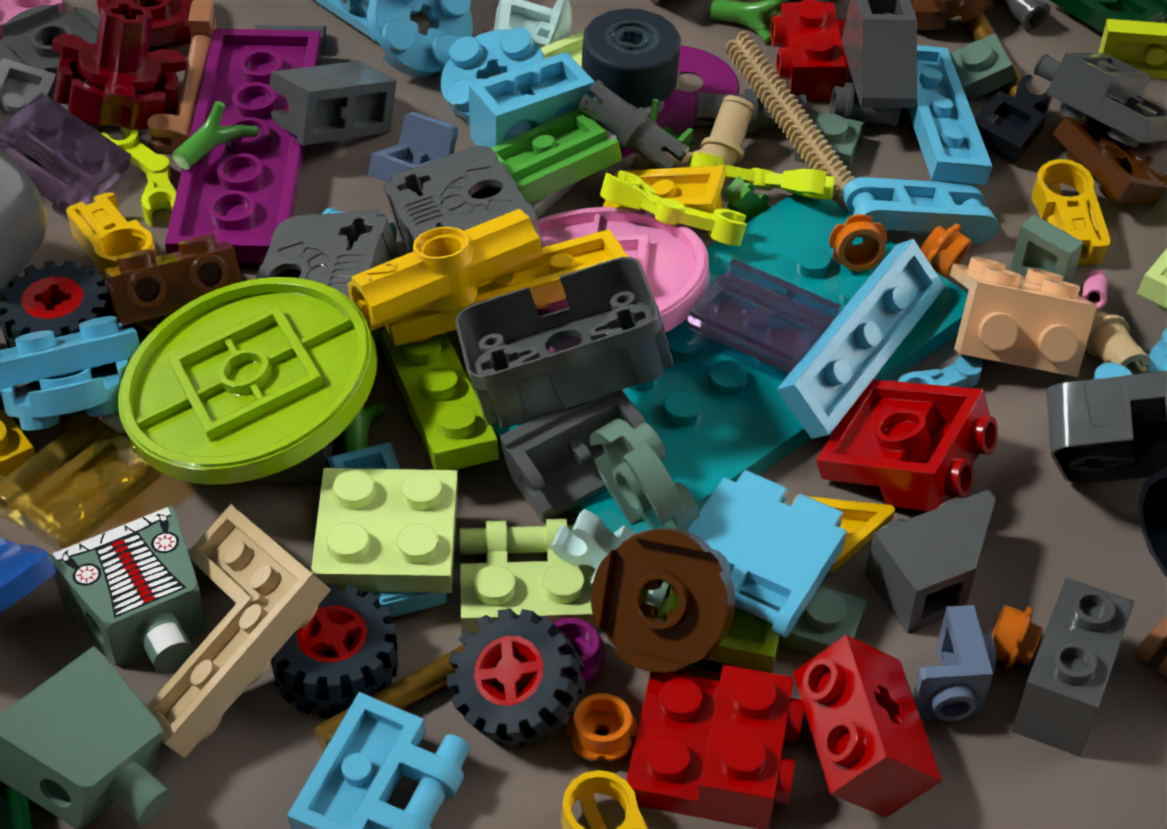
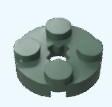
(639, 479)

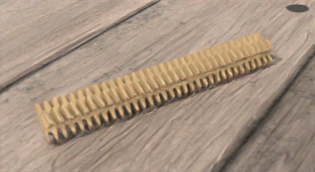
(787, 112)

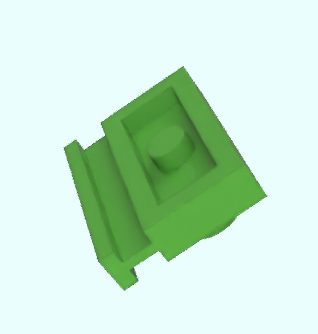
(557, 154)

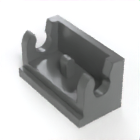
(334, 101)
(553, 453)

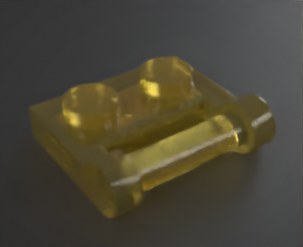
(83, 490)

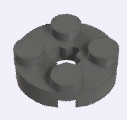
(35, 28)

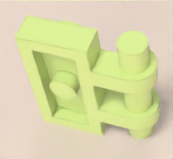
(546, 587)

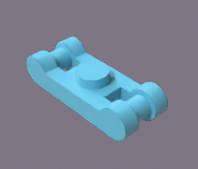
(922, 206)

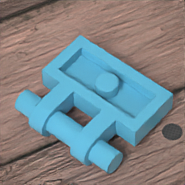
(365, 765)

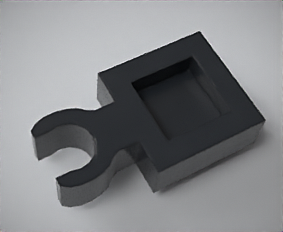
(1013, 122)

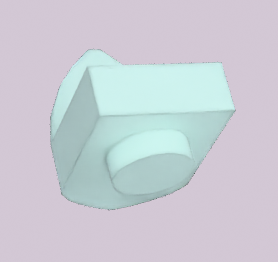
(543, 23)

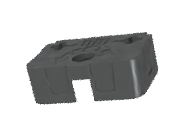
(450, 194)
(330, 249)
(509, 343)
(1109, 427)

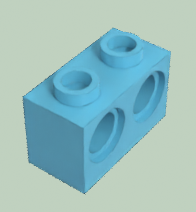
(525, 98)

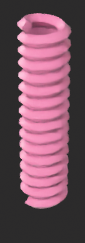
(1096, 288)

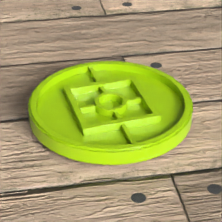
(247, 380)

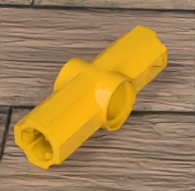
(445, 269)

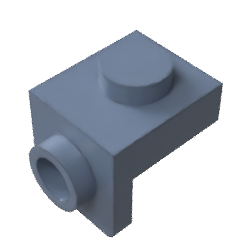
(420, 143)
(965, 670)

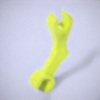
(803, 182)
(159, 191)
(631, 191)

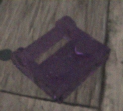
(67, 149)

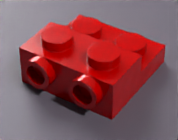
(810, 49)
(911, 442)
(716, 745)

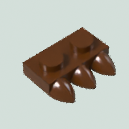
(1117, 167)

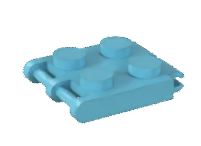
(772, 548)

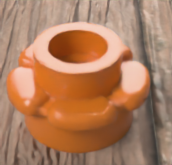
(945, 248)
(865, 254)
(1015, 636)
(602, 713)

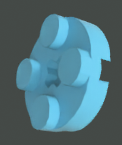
(399, 36)
(482, 57)
(43, 400)

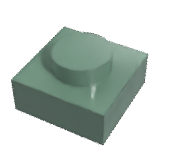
(983, 67)
(841, 134)
(1047, 249)
(825, 621)

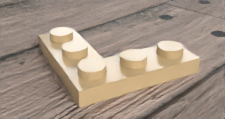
(272, 602)

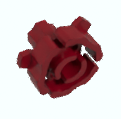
(123, 77)

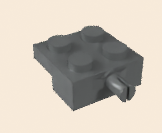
(1107, 91)

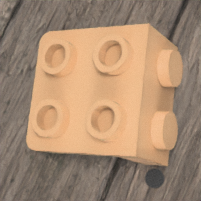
(1022, 319)

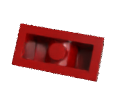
(866, 727)

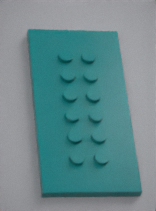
(722, 406)

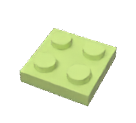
(386, 529)

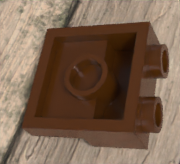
(158, 286)

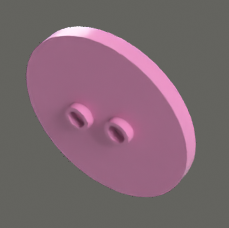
(669, 254)

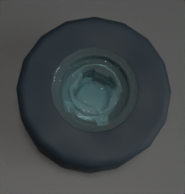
(633, 55)

